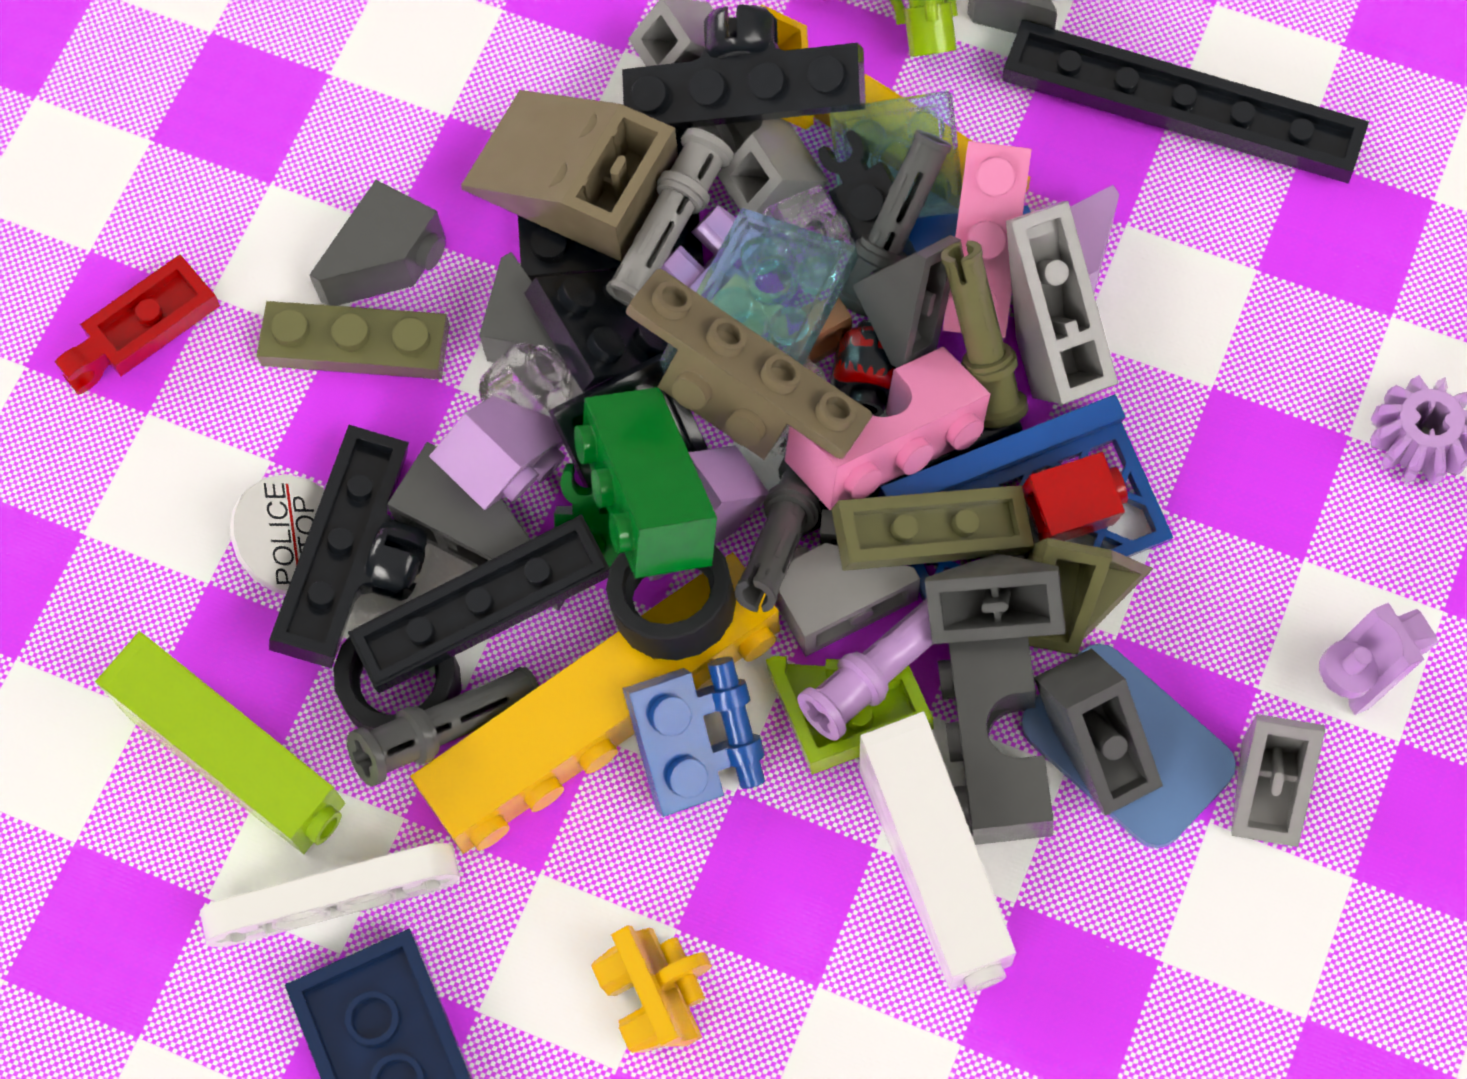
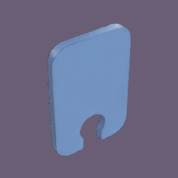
(1187, 756)

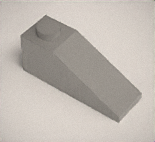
(1056, 308)

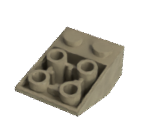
(575, 167)

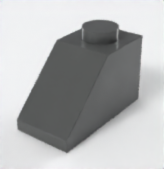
(379, 248)
(1099, 729)

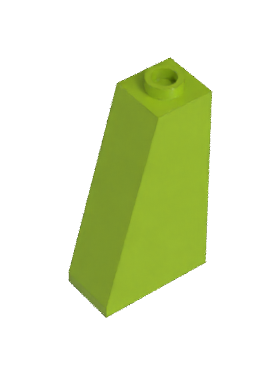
(221, 743)

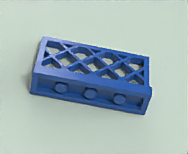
(1039, 450)

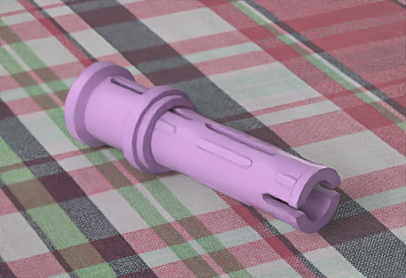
(865, 676)

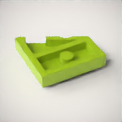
(821, 753)

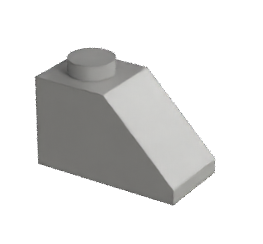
(829, 603)

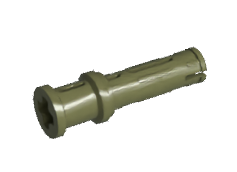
(986, 354)

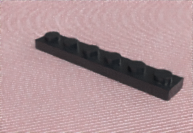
(1185, 101)

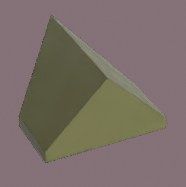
(1091, 587)

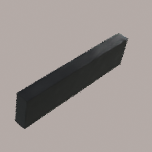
(479, 604)

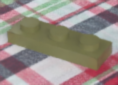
(353, 340)
(931, 527)

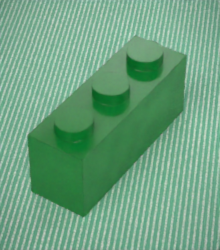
(646, 483)

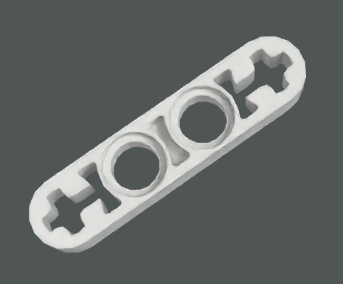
(329, 895)

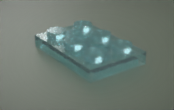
(776, 281)

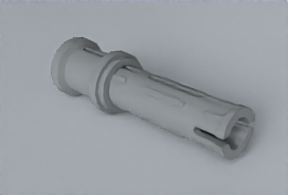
(681, 193)

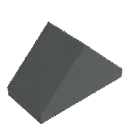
(908, 302)
(509, 314)
(995, 600)

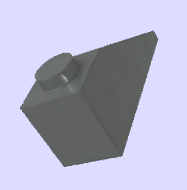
(451, 517)

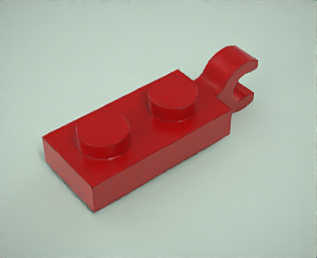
(138, 324)

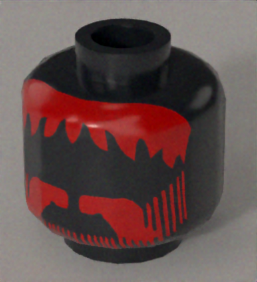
(863, 368)

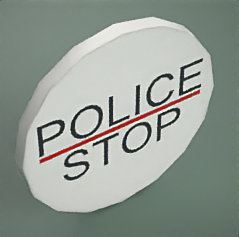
(273, 526)

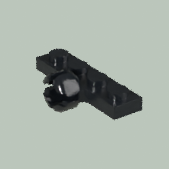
(747, 77)
(349, 549)

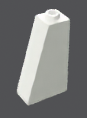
(936, 852)

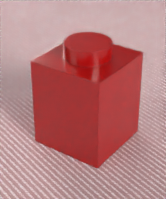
(1075, 498)

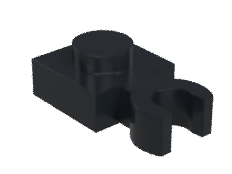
(862, 188)

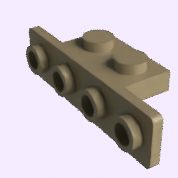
(739, 376)

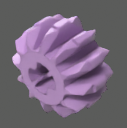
(1400, 428)

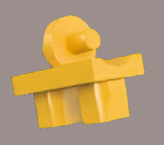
(663, 982)

